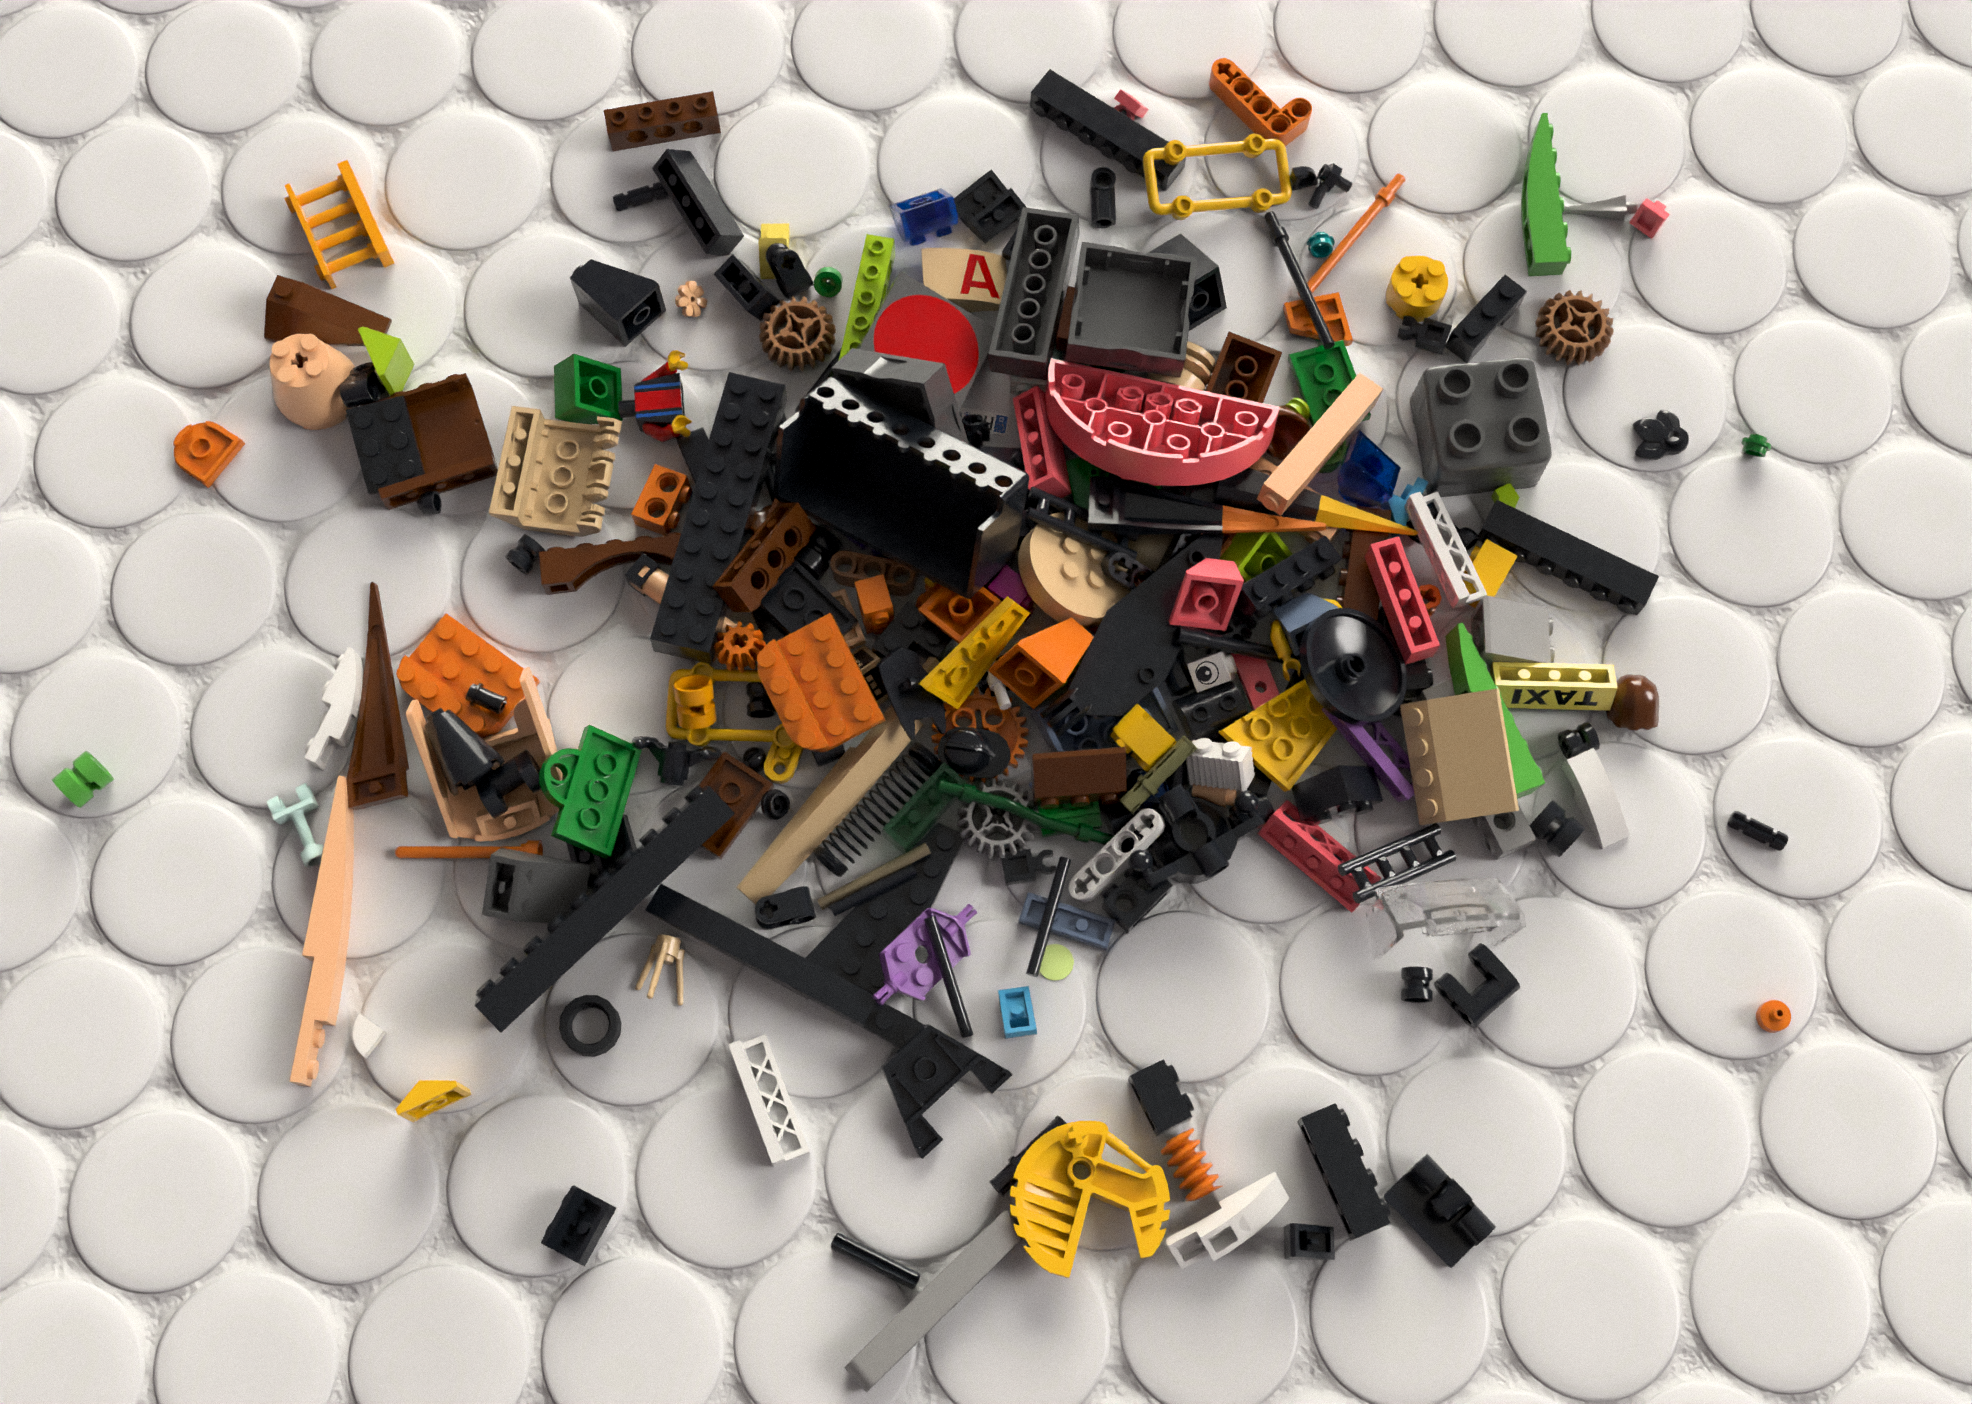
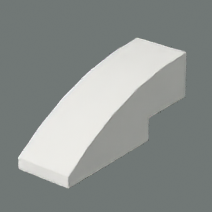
(1596, 798)

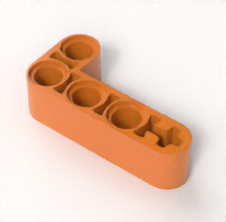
(1229, 80)

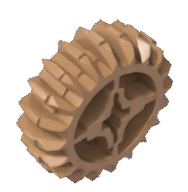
(812, 321)
(1572, 338)

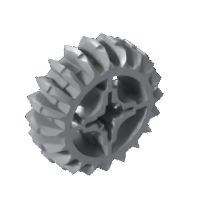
(989, 828)

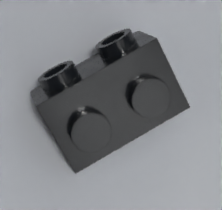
(578, 1225)

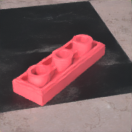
(1252, 674)

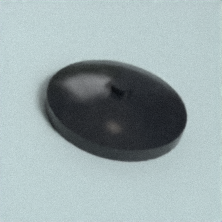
(1353, 666)

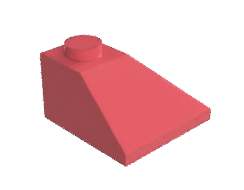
(1207, 595)

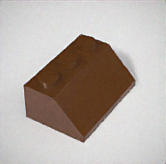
(1243, 369)
(1078, 777)

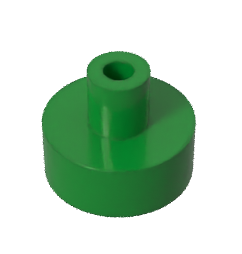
(828, 282)

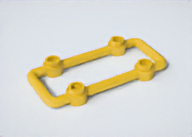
(1183, 206)
(703, 736)

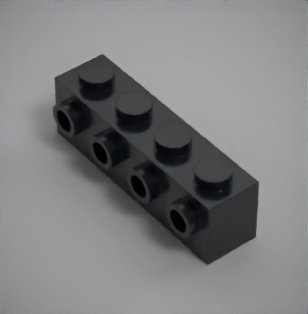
(697, 202)
(1286, 579)
(1344, 1172)

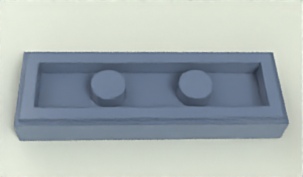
(1069, 922)

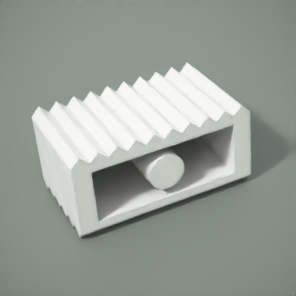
(1220, 765)

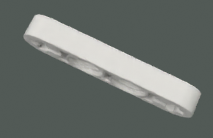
(1113, 851)

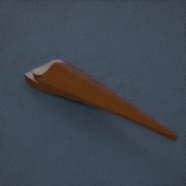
(379, 747)

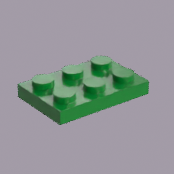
(1322, 377)

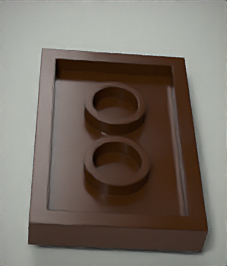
(741, 791)

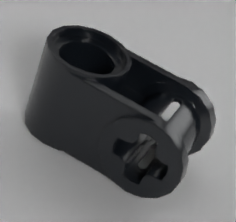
(788, 270)
(361, 386)
(788, 908)

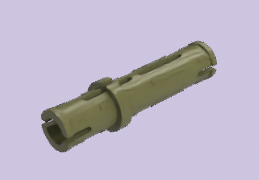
(1152, 780)

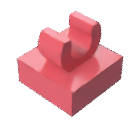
(1130, 105)
(1650, 217)

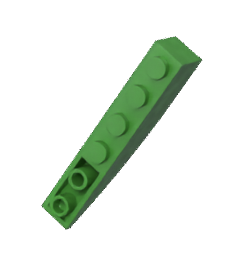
(1542, 207)
(1471, 675)

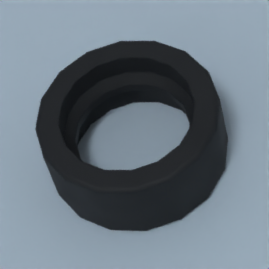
(573, 1009)

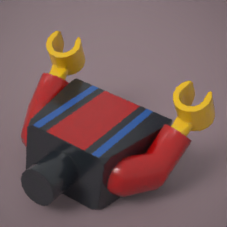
(660, 401)

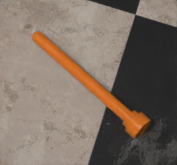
(530, 846)

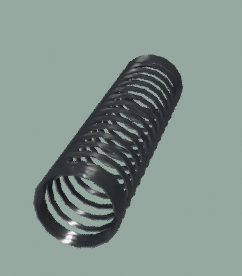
(925, 761)

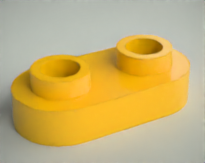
(786, 757)

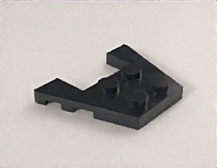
(926, 1071)

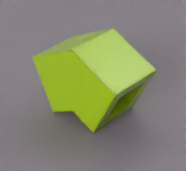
(1506, 495)

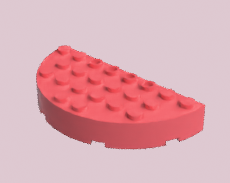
(1154, 427)

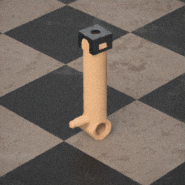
(650, 580)

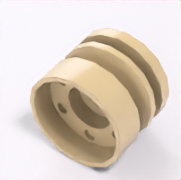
(1196, 370)

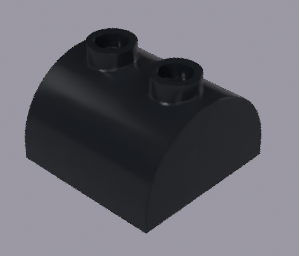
(1210, 711)

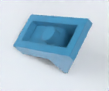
(1397, 503)
(1017, 1012)

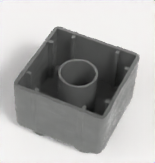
(1480, 426)

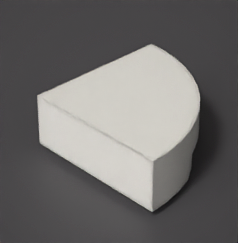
(366, 1035)

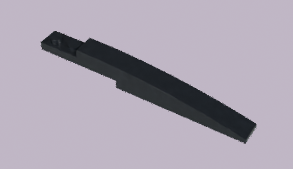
(783, 966)

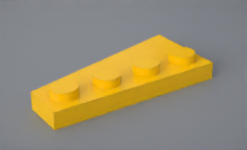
(971, 658)

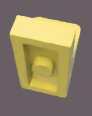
(769, 235)

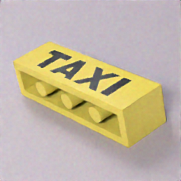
(1555, 685)

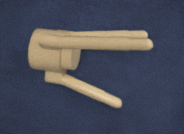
(664, 952)

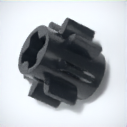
(976, 430)

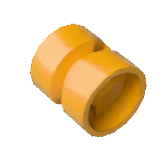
(694, 701)

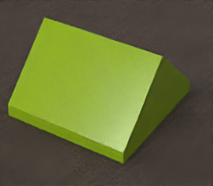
(388, 357)

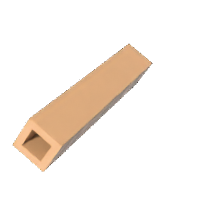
(1319, 444)

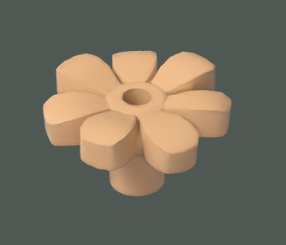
(690, 299)

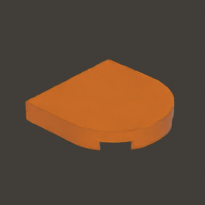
(205, 450)

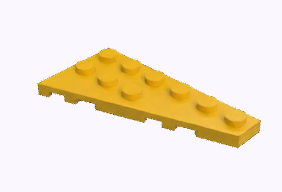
(1283, 734)

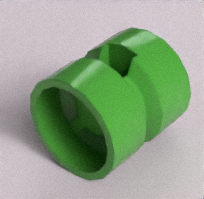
(82, 779)

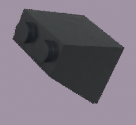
(1208, 290)
(618, 299)

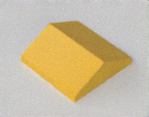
(430, 1097)

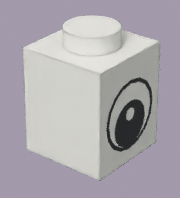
(1212, 670)

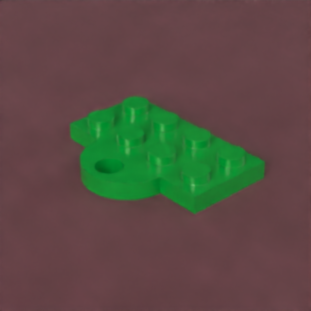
(591, 790)

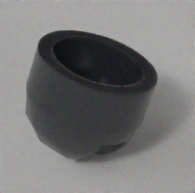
(429, 502)
(757, 763)

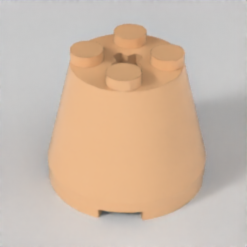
(308, 381)

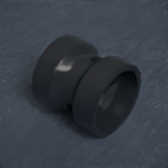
(524, 554)
(759, 701)
(1578, 741)
(1417, 984)

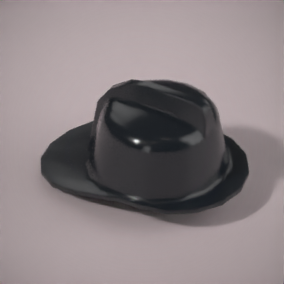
(974, 752)

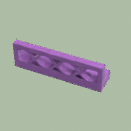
(1374, 757)

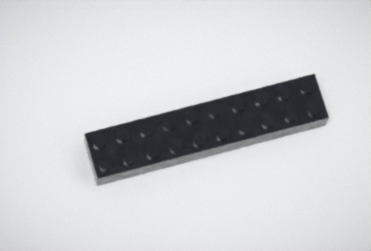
(718, 516)
(603, 908)

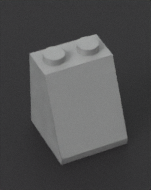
(1511, 631)

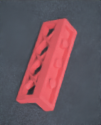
(1313, 856)

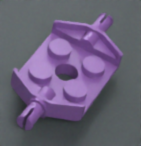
(898, 960)

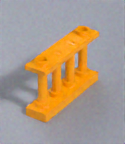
(357, 204)

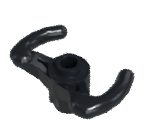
(675, 759)

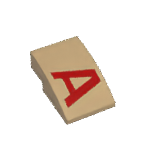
(965, 277)

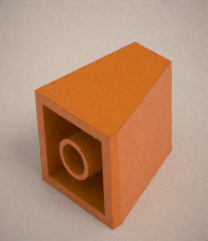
(1042, 661)

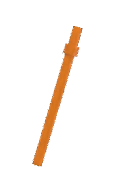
(1382, 199)

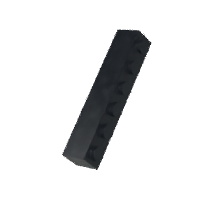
(1100, 126)
(1569, 558)

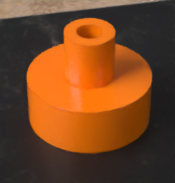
(1773, 1016)

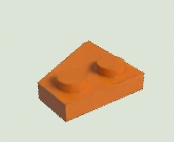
(1332, 313)

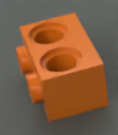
(654, 499)
(874, 604)

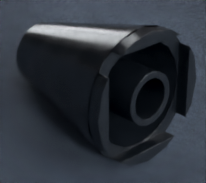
(459, 750)

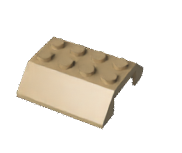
(554, 473)

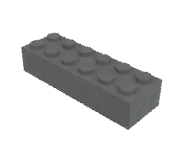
(1034, 293)

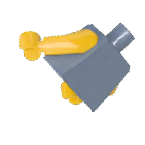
(1291, 624)

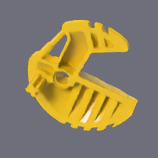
(1054, 1202)

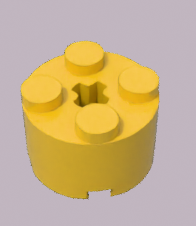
(1417, 287)
(1144, 736)

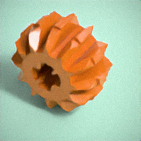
(729, 650)

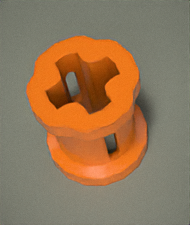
(1433, 595)

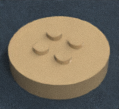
(1067, 575)

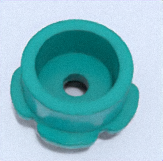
(1320, 244)

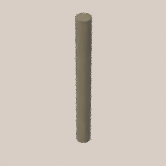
(874, 875)

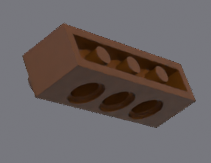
(662, 121)
(765, 557)

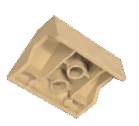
(1459, 757)

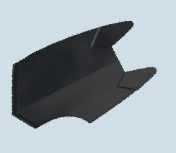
(901, 678)

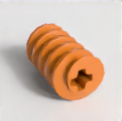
(1190, 1166)

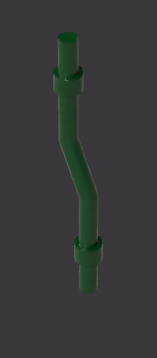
(969, 794)

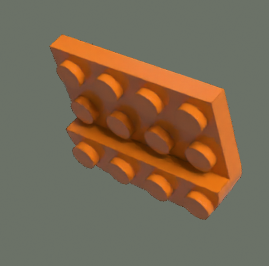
(449, 664)
(817, 686)

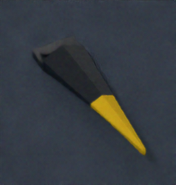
(1243, 489)

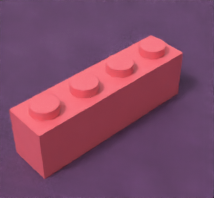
(1040, 445)
(1401, 600)

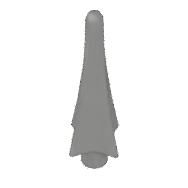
(1610, 208)

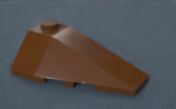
(304, 309)

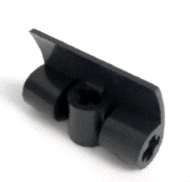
(1439, 1210)

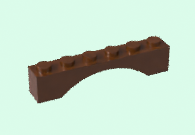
(571, 568)

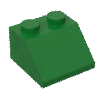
(586, 390)

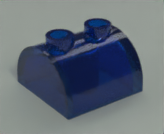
(924, 215)
(1366, 473)

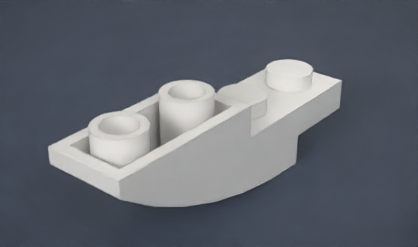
(343, 699)
(1232, 1225)

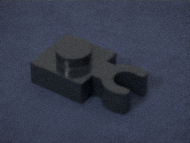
(1430, 335)
(1022, 866)

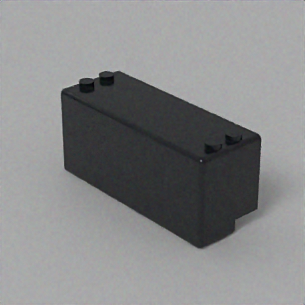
(900, 486)

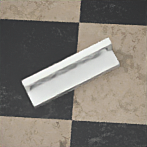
(1440, 553)
(758, 1105)

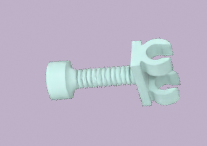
(312, 852)

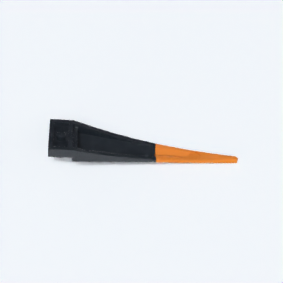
(1145, 510)

